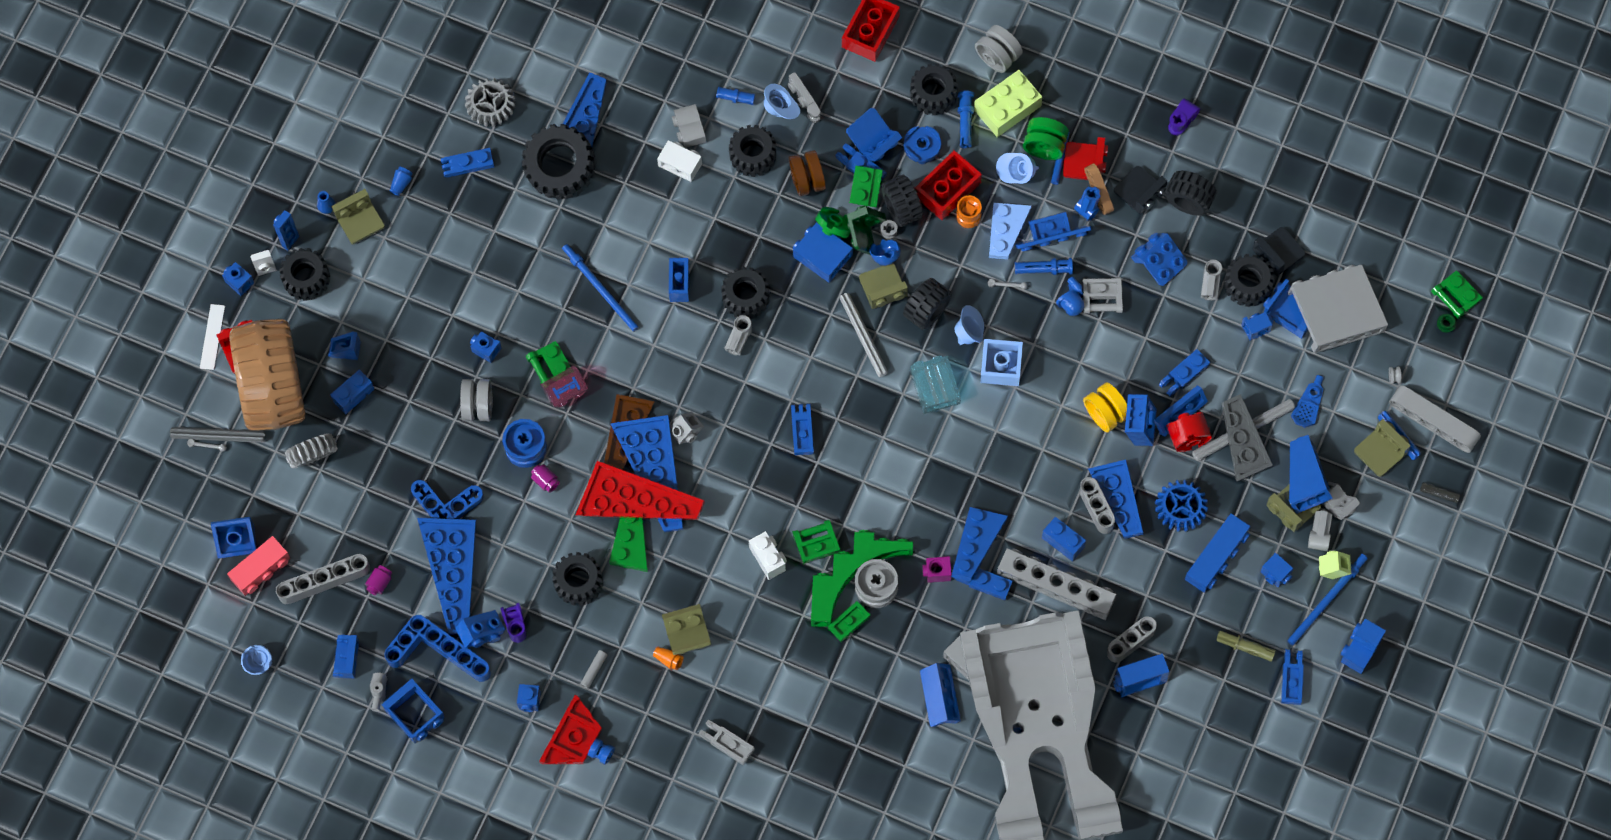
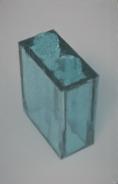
(935, 384)

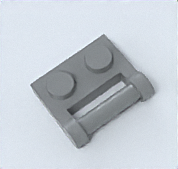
(1102, 290)

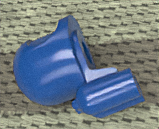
(1071, 301)

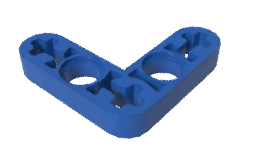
(447, 509)

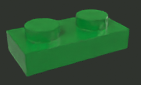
(849, 621)

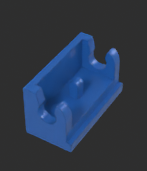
(346, 656)

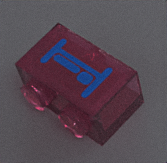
(564, 387)

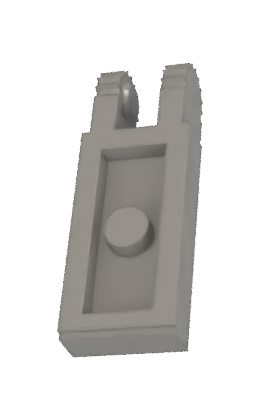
(805, 99)
(728, 743)

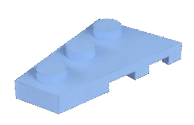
(1006, 226)

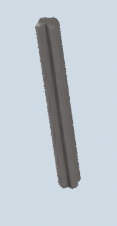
(217, 434)

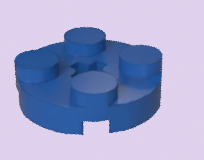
(922, 134)

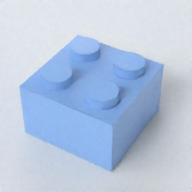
(1001, 362)

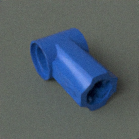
(1088, 203)

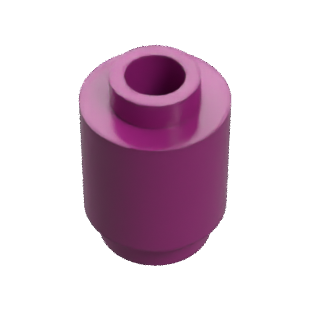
(545, 478)
(378, 580)

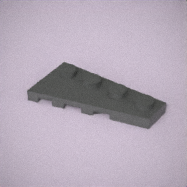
(1244, 441)

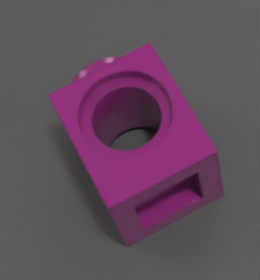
(943, 563)

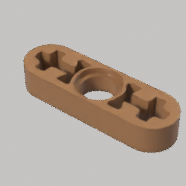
(1095, 180)

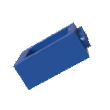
(1139, 416)
(1141, 675)
(400, 697)

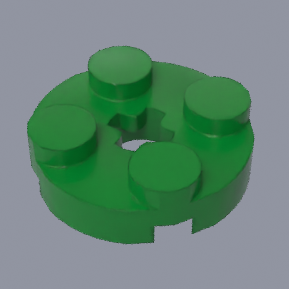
(833, 222)

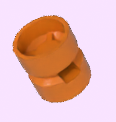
(969, 211)

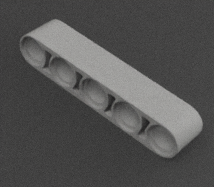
(1435, 419)
(313, 577)

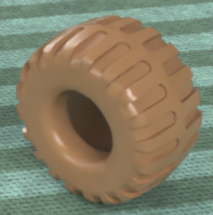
(267, 374)

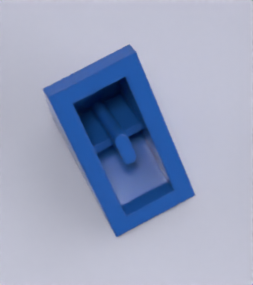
(345, 346)

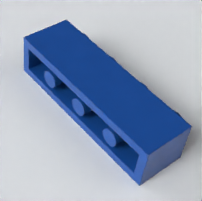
(1217, 553)

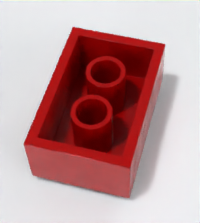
(870, 28)
(948, 184)

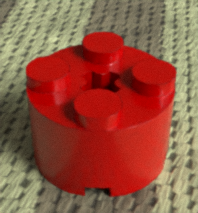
(1189, 431)

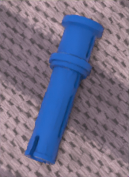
(965, 111)
(1053, 266)

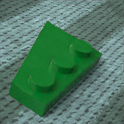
(629, 545)

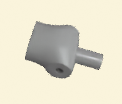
(378, 690)

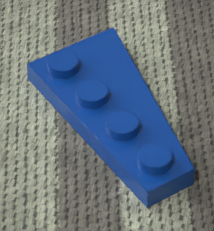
(587, 107)
(1118, 491)
(978, 535)

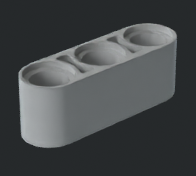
(1097, 514)
(1136, 631)

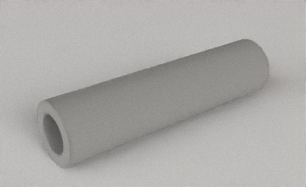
(593, 669)

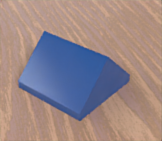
(234, 537)

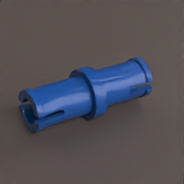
(735, 95)

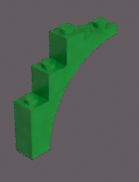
(829, 588)

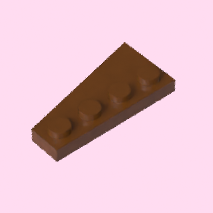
(625, 409)

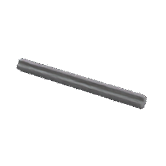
(1258, 421)

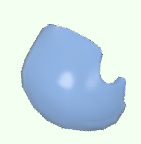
(256, 659)

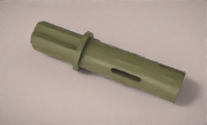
(1246, 646)

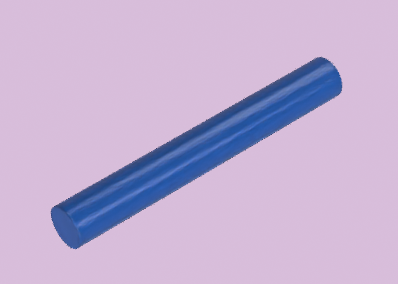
(1058, 166)

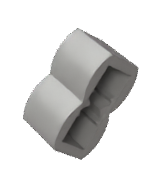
(689, 126)

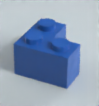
(1365, 641)

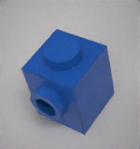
(237, 278)
(1277, 571)
(528, 698)

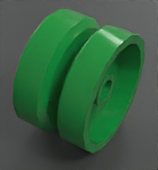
(1045, 138)

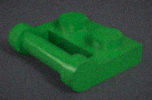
(1460, 290)
(553, 358)
(817, 547)

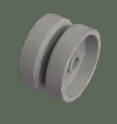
(998, 48)
(480, 400)
(875, 572)

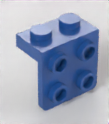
(872, 135)
(1160, 257)

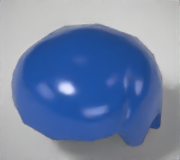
(886, 252)

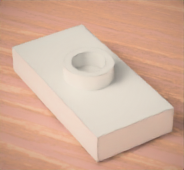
(263, 262)

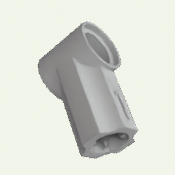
(1211, 281)
(738, 336)
(1320, 536)

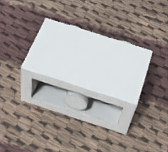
(680, 160)

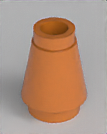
(667, 658)

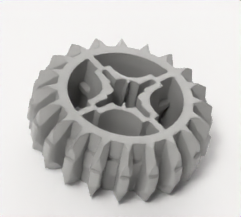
(478, 110)
(311, 450)

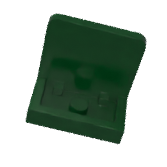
(860, 226)

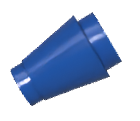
(400, 180)
(325, 202)

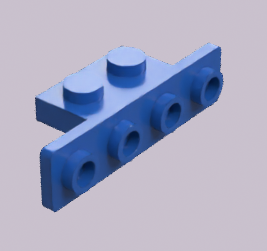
(1049, 229)

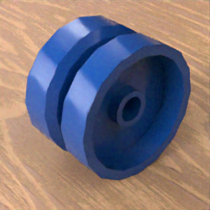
(524, 443)

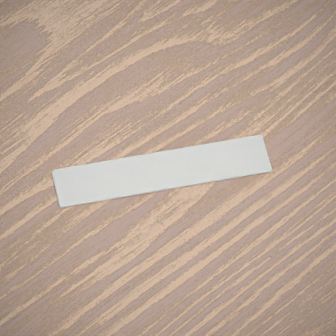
(211, 341)

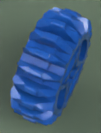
(1171, 494)

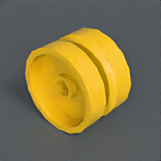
(1106, 407)

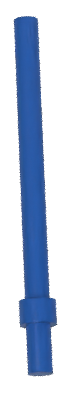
(578, 262)
(1327, 599)

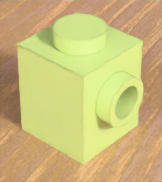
(1334, 565)

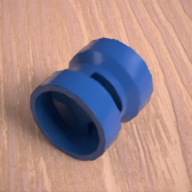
(601, 751)

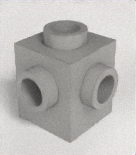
(685, 428)

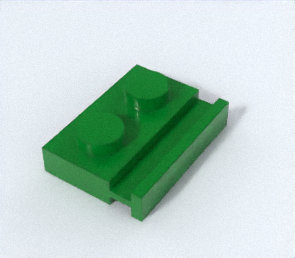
(866, 186)

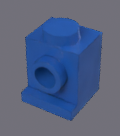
(1257, 325)
(488, 351)

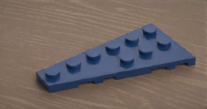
(651, 454)
(451, 559)

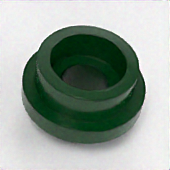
(1446, 318)

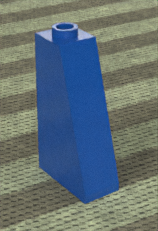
(1307, 477)

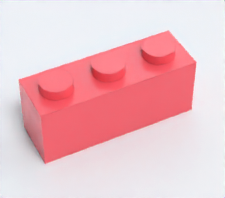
(259, 566)

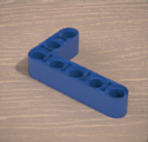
(438, 645)

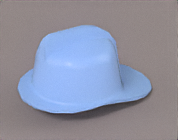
(779, 102)
(1016, 168)
(970, 326)

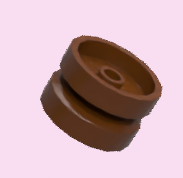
(807, 173)

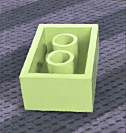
(1008, 103)

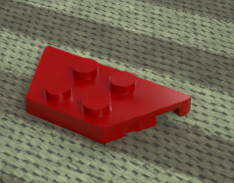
(573, 736)

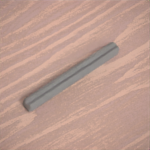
(863, 335)

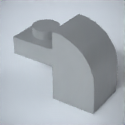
(1341, 504)

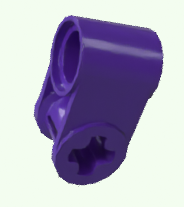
(1182, 117)
(513, 619)

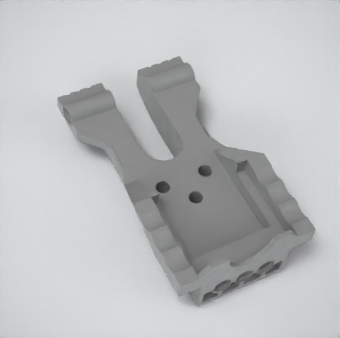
(1048, 667)

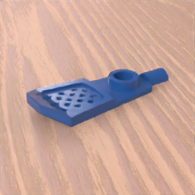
(1310, 401)

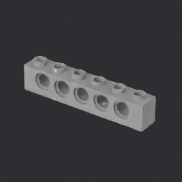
(1061, 593)

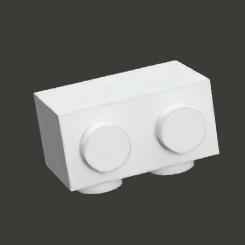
(767, 555)

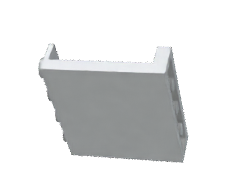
(1339, 307)

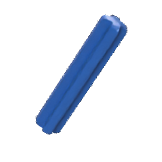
(1413, 452)

